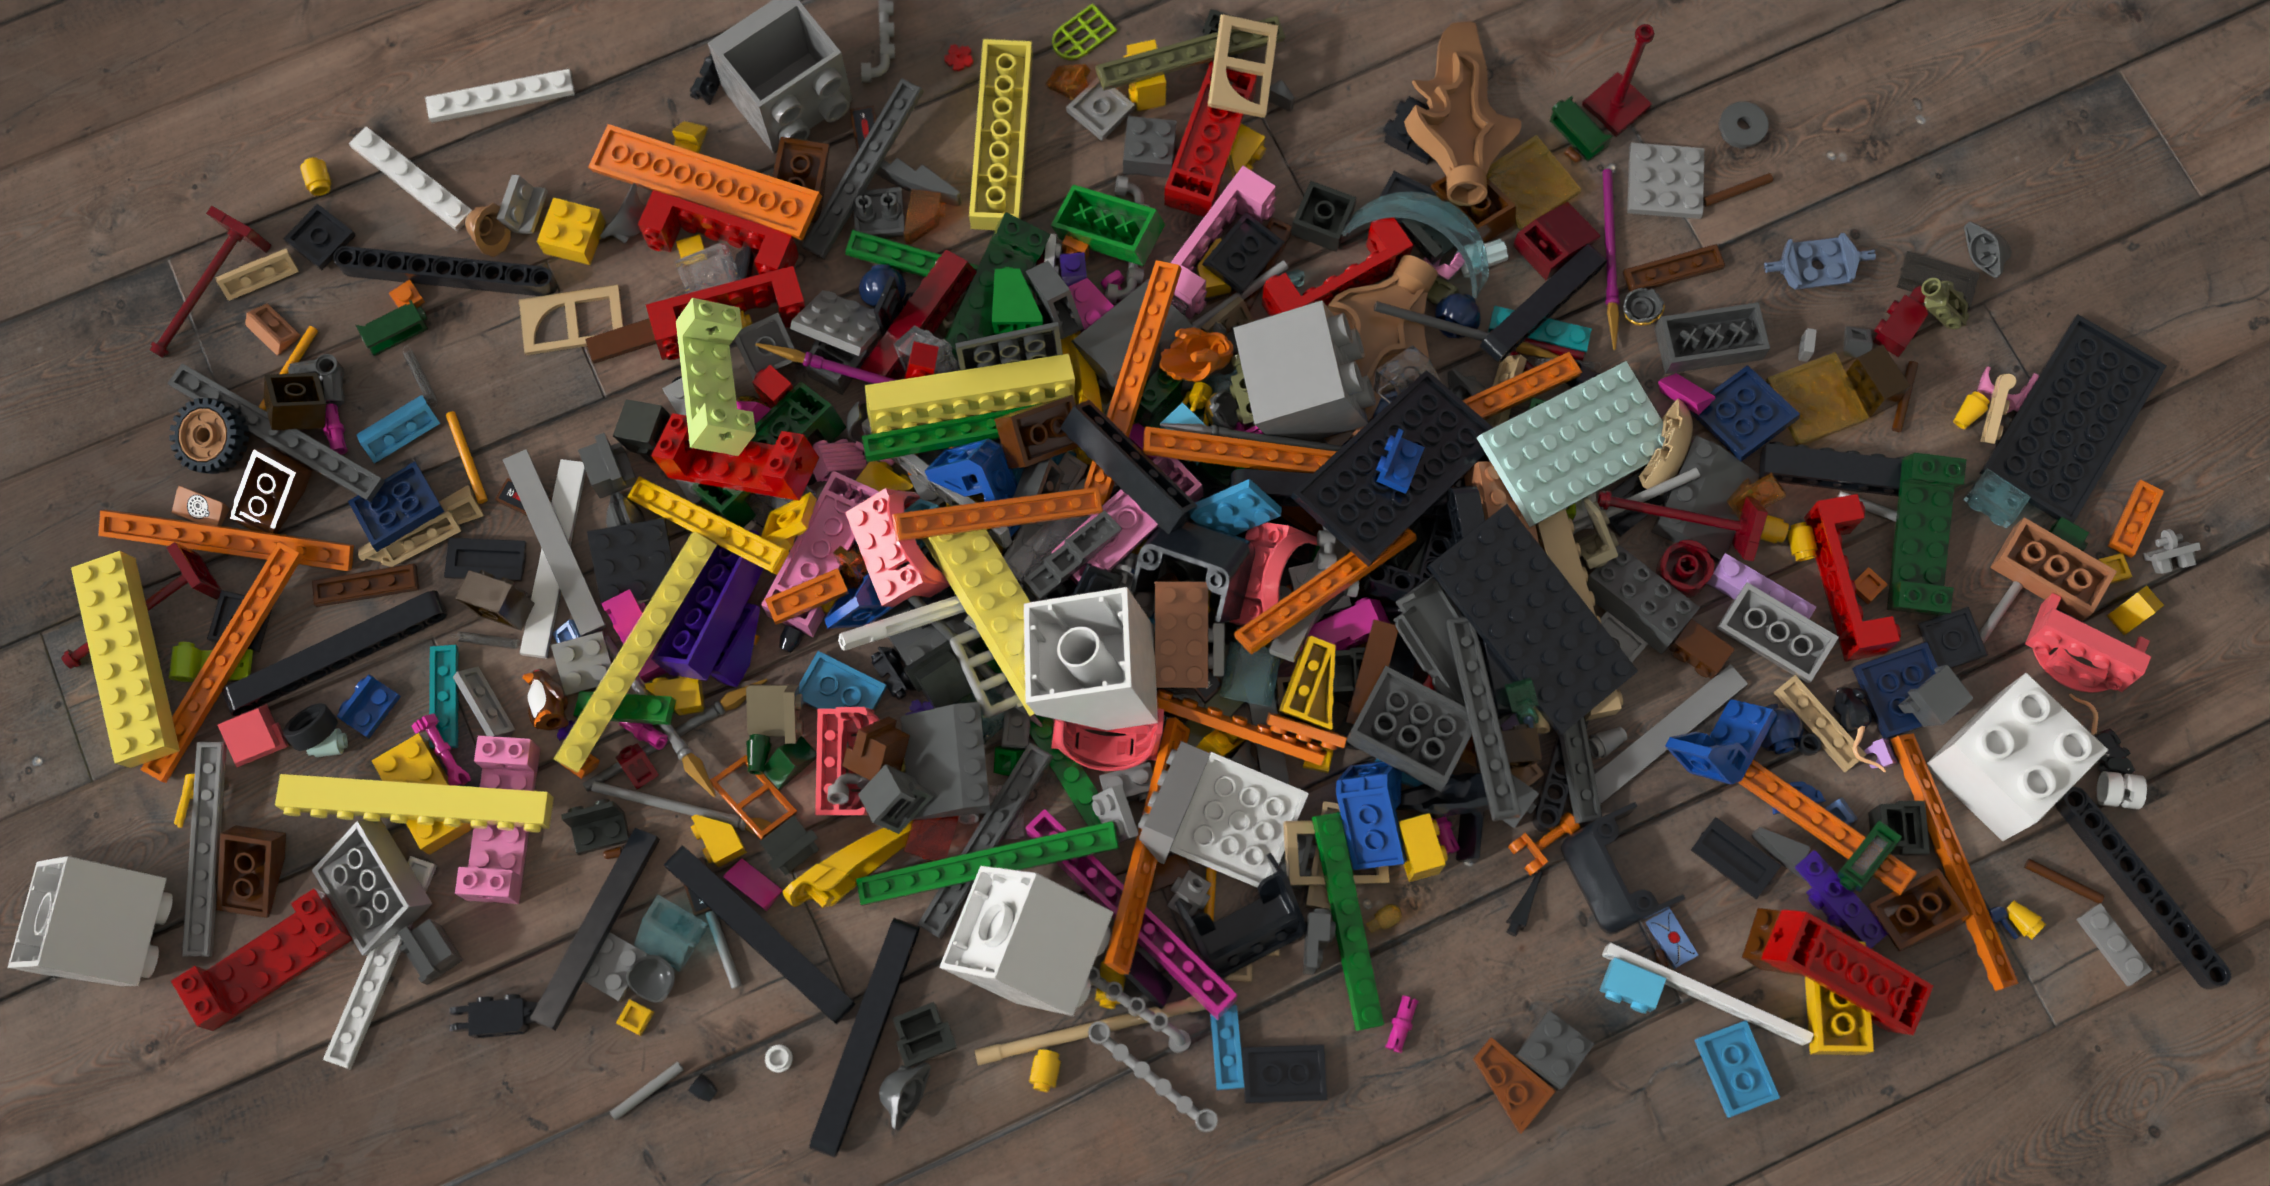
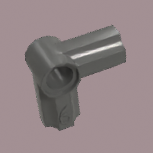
(330, 381)

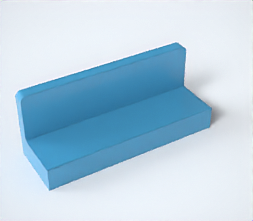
(397, 429)

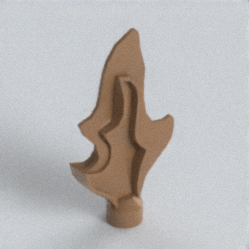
(1460, 125)
(1384, 334)

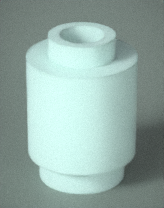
(331, 745)

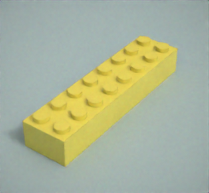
(1000, 132)
(967, 392)
(989, 596)
(125, 659)

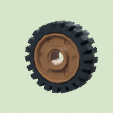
(192, 433)

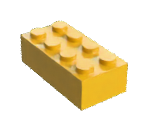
(417, 763)
(1836, 1023)

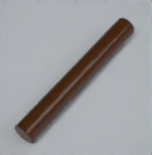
(1738, 189)
(1904, 401)
(2064, 881)

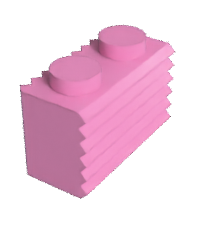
(838, 457)

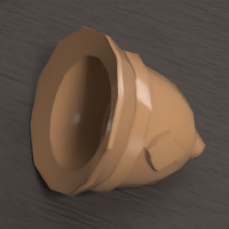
(487, 231)

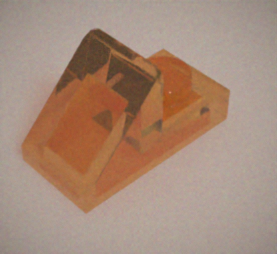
(1069, 80)
(1766, 490)
(851, 565)

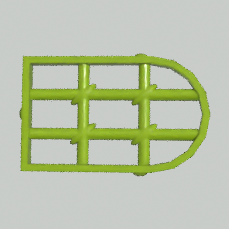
(1084, 25)

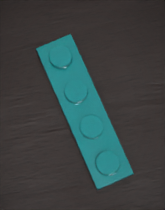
(1550, 331)
(444, 692)

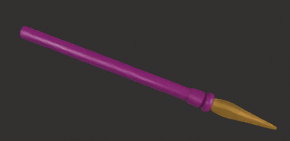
(1612, 293)
(819, 362)

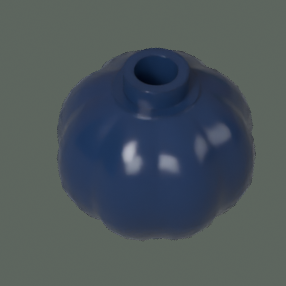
(874, 282)
(1459, 310)
(1784, 732)

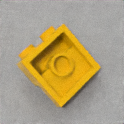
(789, 521)

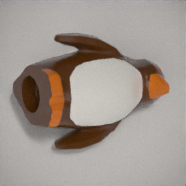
(546, 701)

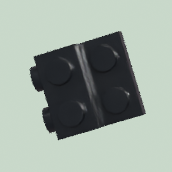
(1397, 134)

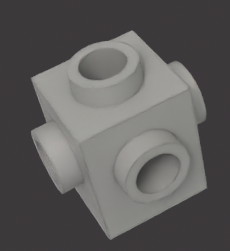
(1191, 889)

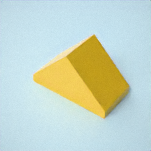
(2135, 610)

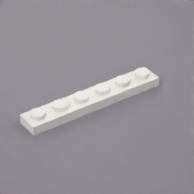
(499, 95)
(411, 178)

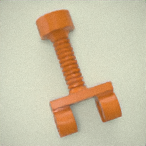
(1566, 825)

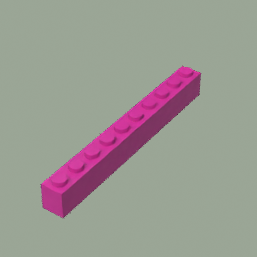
(1153, 934)

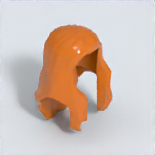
(1196, 354)

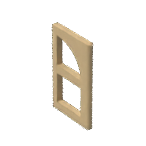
(1221, 92)
(535, 309)
(1295, 828)

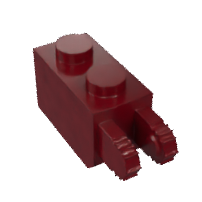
(1902, 323)

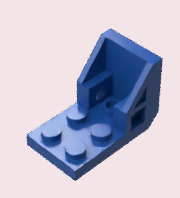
(984, 460)
(857, 607)
(1729, 747)
(1368, 807)

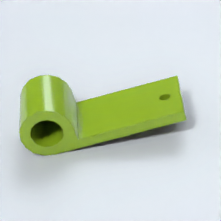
(189, 660)

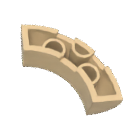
(1669, 459)

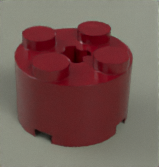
(1696, 561)

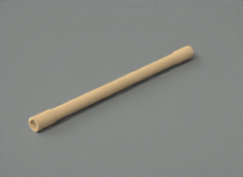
(1000, 1051)

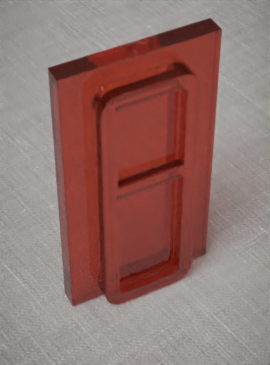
(931, 837)

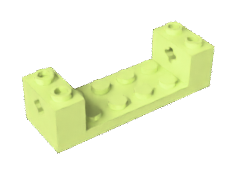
(704, 343)

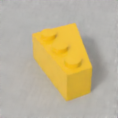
(1311, 684)

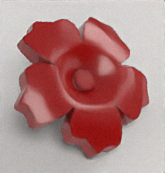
(958, 58)

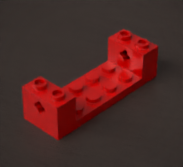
(1206, 148)
(667, 214)
(1387, 247)
(752, 292)
(757, 469)
(1856, 637)
(264, 963)
(1848, 970)

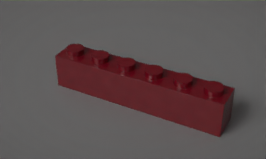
(924, 309)

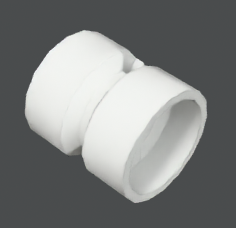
(2126, 790)

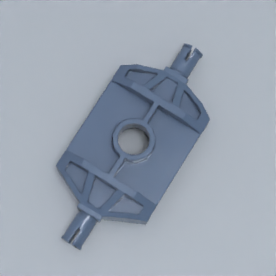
(1836, 254)

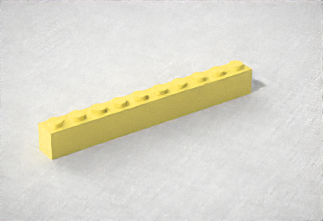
(634, 652)
(414, 802)

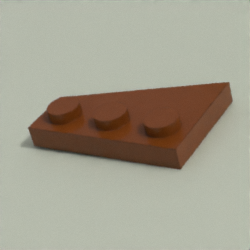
(1513, 1084)

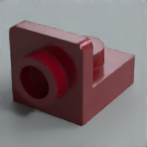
(636, 765)

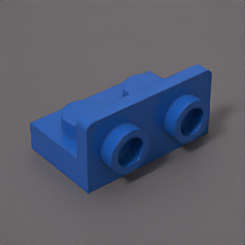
(1400, 464)
(368, 706)

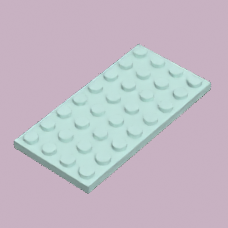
(1575, 443)

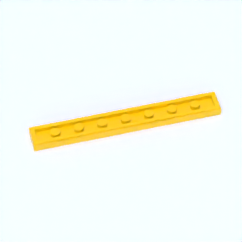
(708, 525)

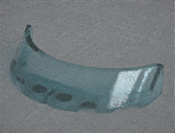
(1437, 214)

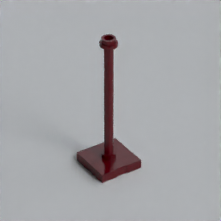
(1617, 101)
(236, 232)
(1747, 529)
(193, 572)

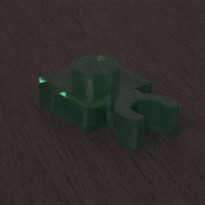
(1522, 699)

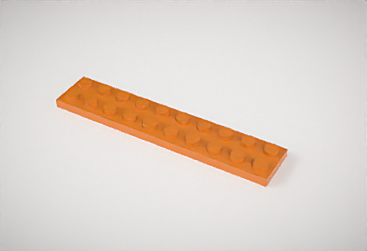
(705, 181)

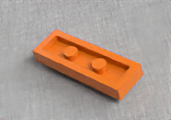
(2135, 518)
(806, 596)
(1305, 731)

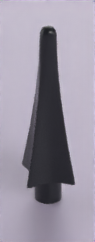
(1520, 915)

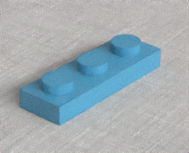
(1227, 1051)

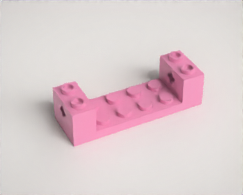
(1244, 194)
(1135, 522)
(814, 548)
(497, 854)

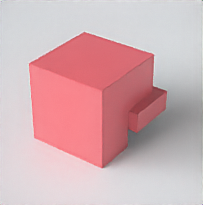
(252, 735)

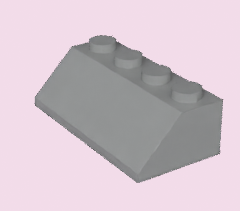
(1777, 633)
(1173, 799)

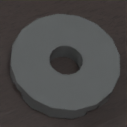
(1752, 116)

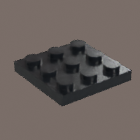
(630, 558)

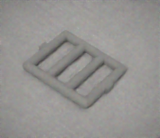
(978, 688)

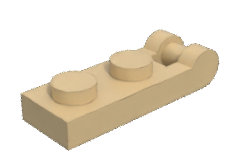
(1998, 406)

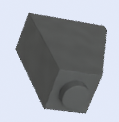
(1055, 298)

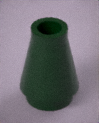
(757, 749)

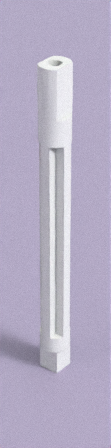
(901, 623)

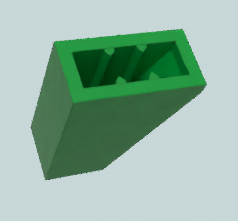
(1013, 302)

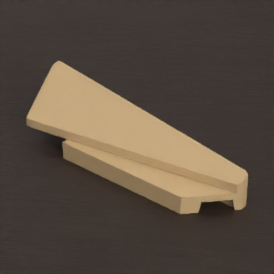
(458, 509)

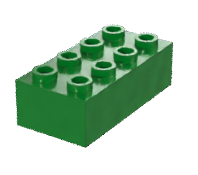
(1109, 224)

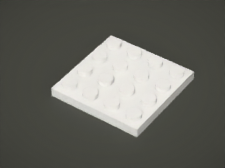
(1237, 820)

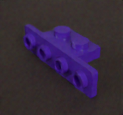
(1837, 902)

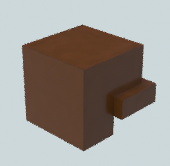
(876, 746)

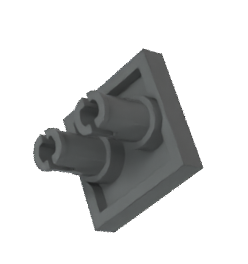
(880, 212)

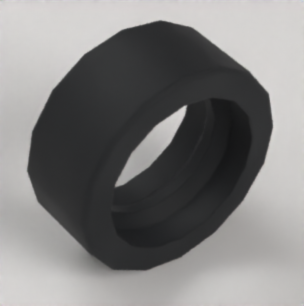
(310, 727)

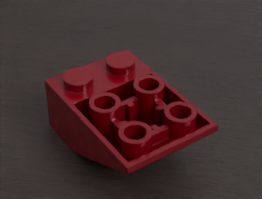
(1554, 239)

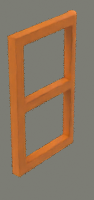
(738, 807)

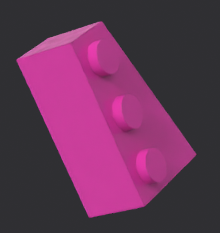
(1089, 302)
(624, 613)
(1350, 626)

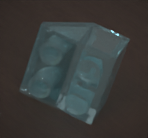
(669, 932)

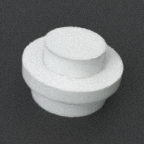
(778, 1058)

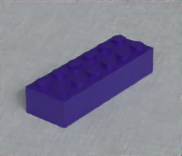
(707, 615)

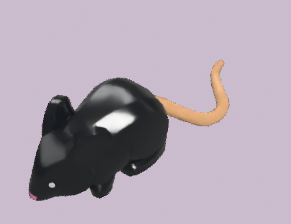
(1854, 716)
(2115, 758)

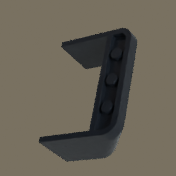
(1224, 554)
(1601, 881)
(1250, 931)

